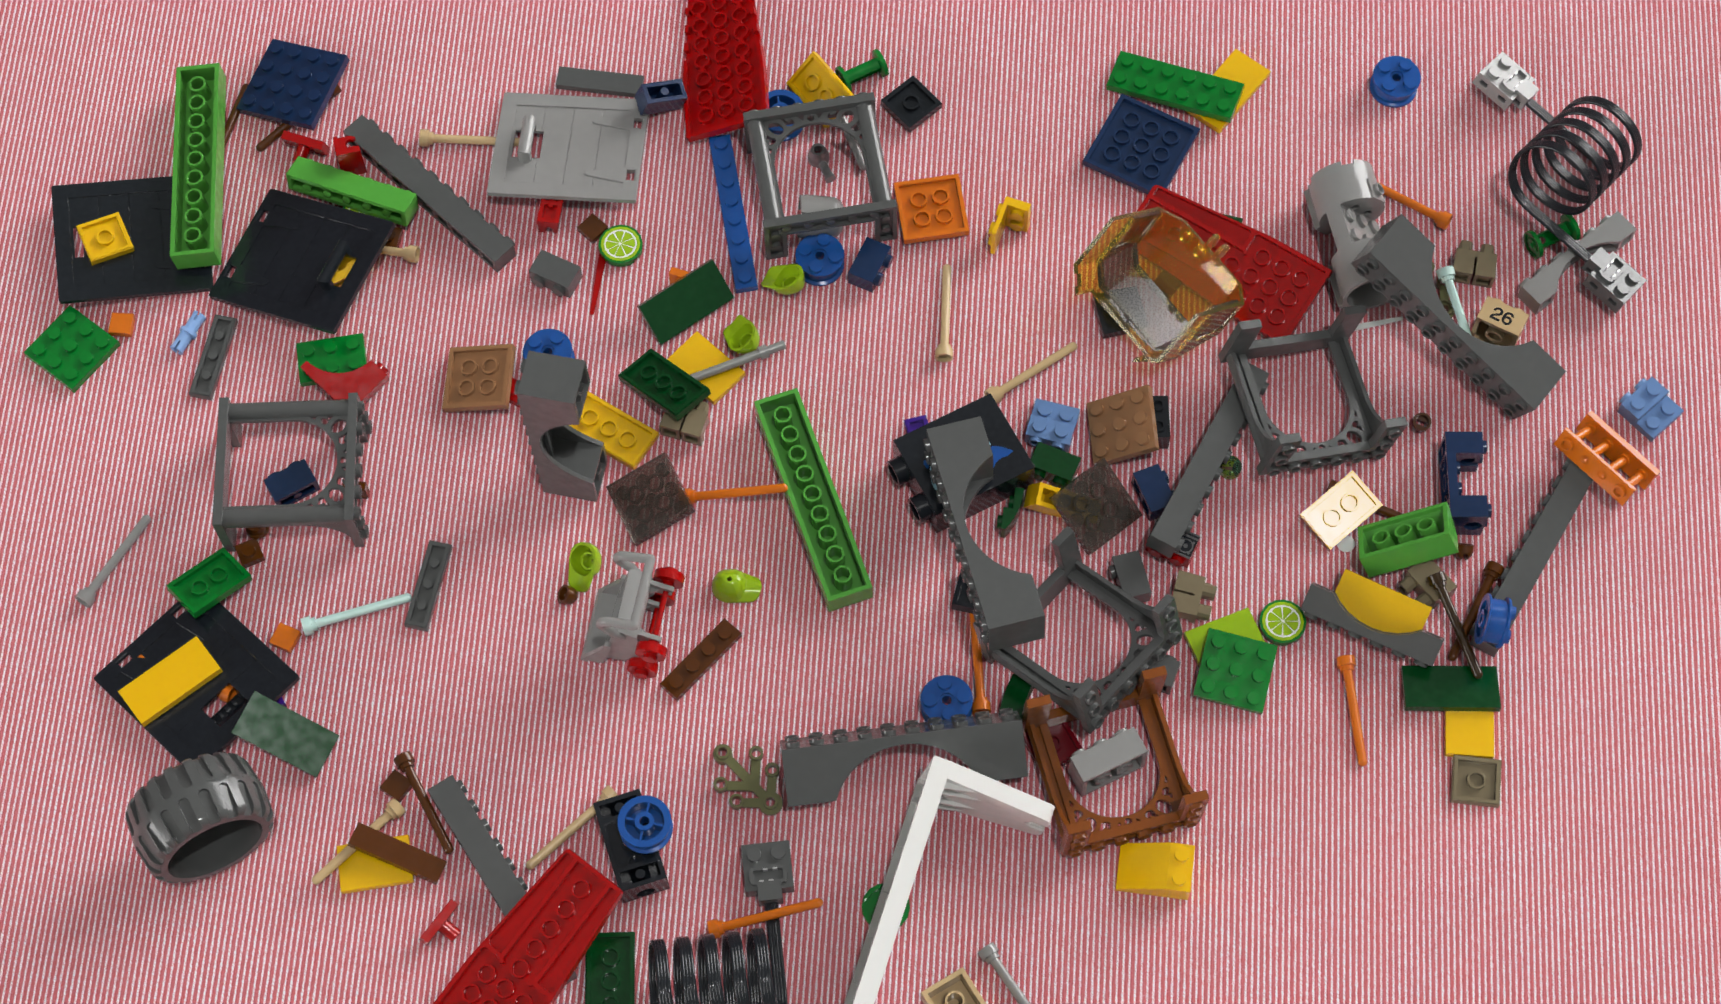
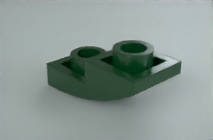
(1010, 515)
(1016, 695)

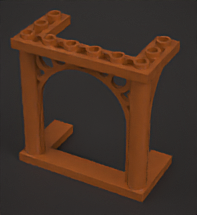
(1077, 836)

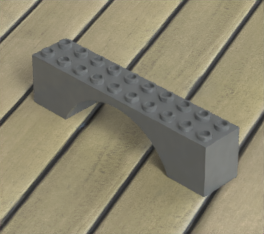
(1401, 269)
(550, 400)
(1002, 598)
(821, 763)

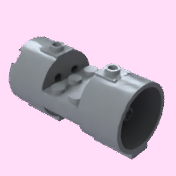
(1347, 203)

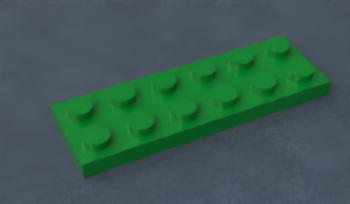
(1175, 86)

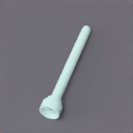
(1446, 275)
(311, 624)

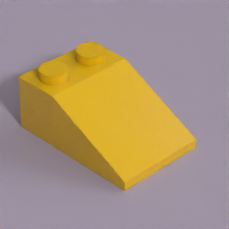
(1156, 869)

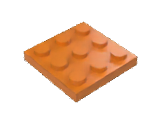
(931, 208)

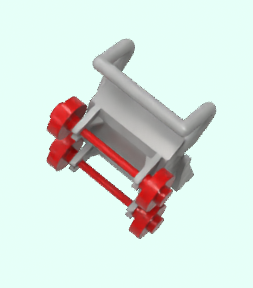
(620, 610)

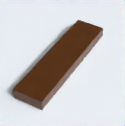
(397, 853)

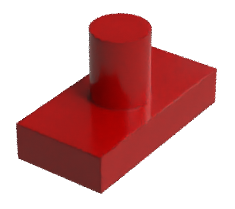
(304, 144)
(442, 925)

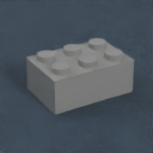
(1107, 761)

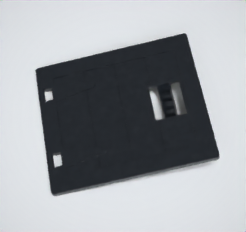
(147, 218)
(294, 254)
(240, 654)

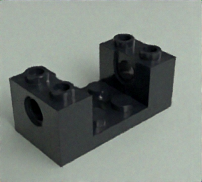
(634, 872)

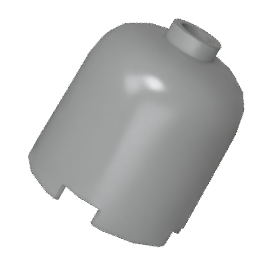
(816, 203)

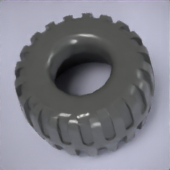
(199, 817)

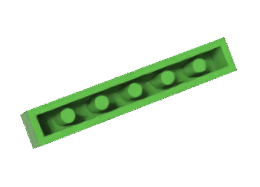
(352, 191)

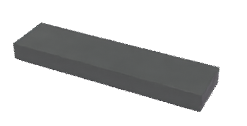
(598, 81)
(213, 357)
(428, 586)

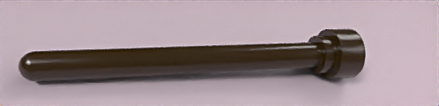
(1438, 582)

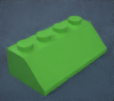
(1407, 539)

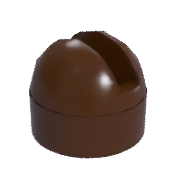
(1423, 418)
(1464, 550)
(567, 594)

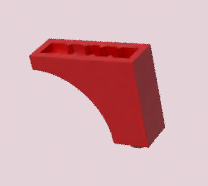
(364, 380)

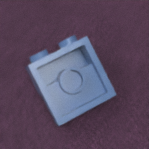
(1649, 408)
(1052, 424)

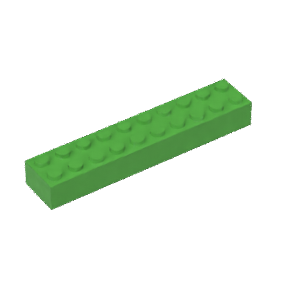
(198, 166)
(813, 500)

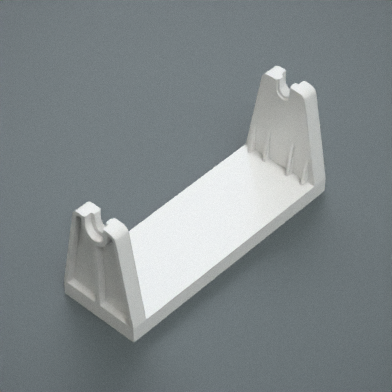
(942, 787)

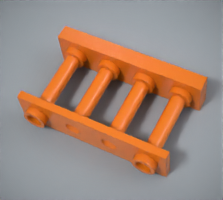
(1616, 449)

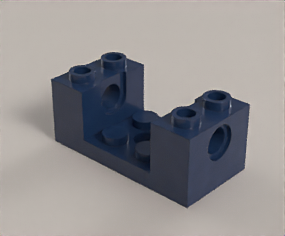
(1459, 454)

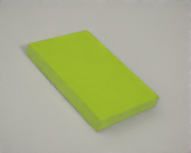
(1237, 623)

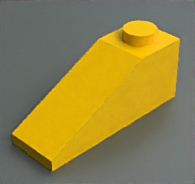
(1038, 498)

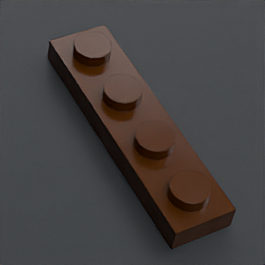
(701, 659)

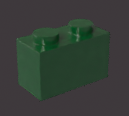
(1054, 465)

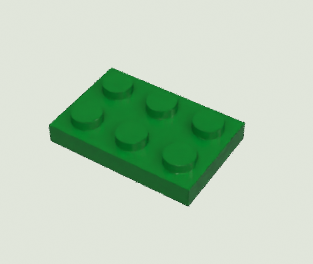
(332, 355)
(209, 582)

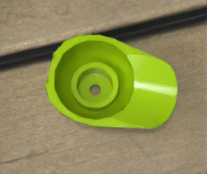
(785, 279)
(742, 335)
(583, 565)
(741, 588)

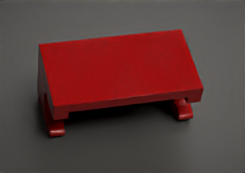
(349, 158)
(549, 214)

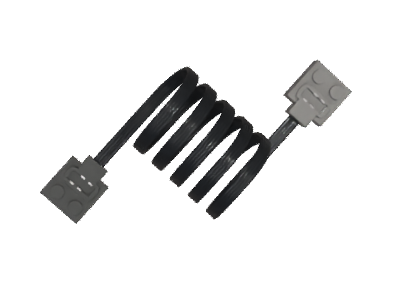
(1508, 83)
(766, 875)

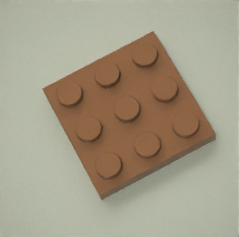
(479, 378)
(1123, 425)

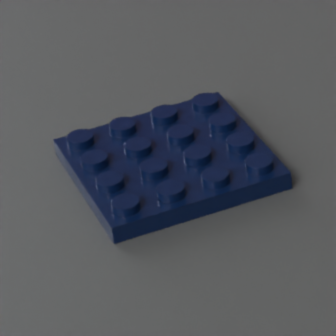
(293, 84)
(1140, 145)

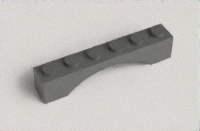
(1325, 604)

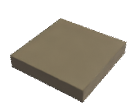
(1475, 781)

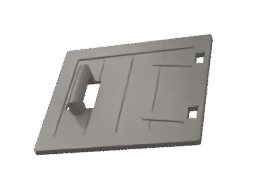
(583, 151)

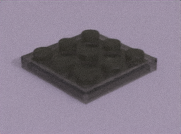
(650, 499)
(1095, 506)

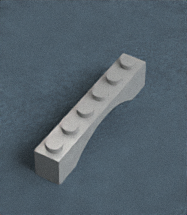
(1610, 235)

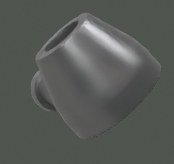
(821, 160)

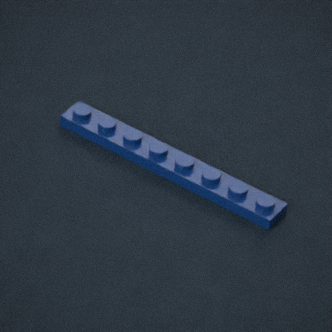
(733, 214)

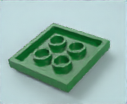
(72, 348)
(1235, 671)

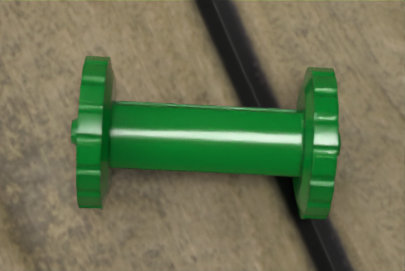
(863, 70)
(1535, 245)

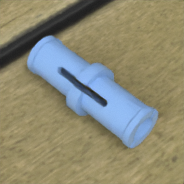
(188, 332)

